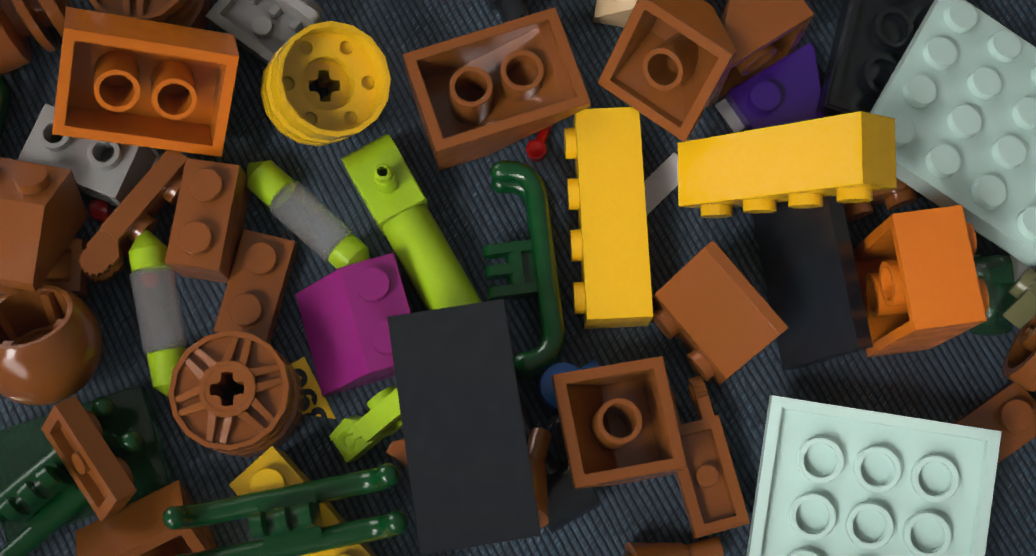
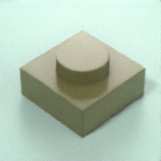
(1024, 305)

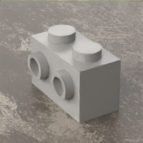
(99, 167)

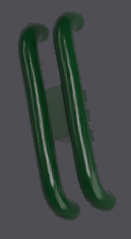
(529, 265)
(48, 496)
(291, 516)

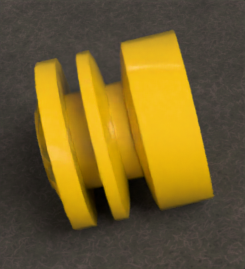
(344, 63)

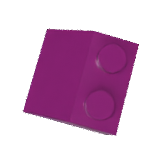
(349, 323)

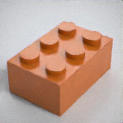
(144, 83)
(920, 280)

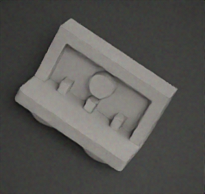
(263, 24)

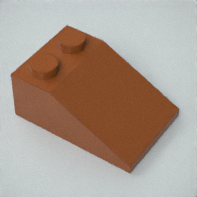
(494, 87)

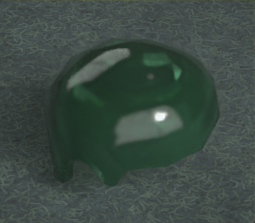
(998, 277)

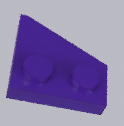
(779, 93)

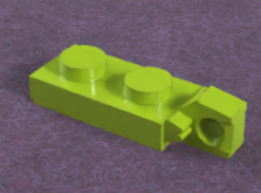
(361, 433)

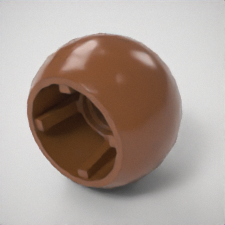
(46, 345)

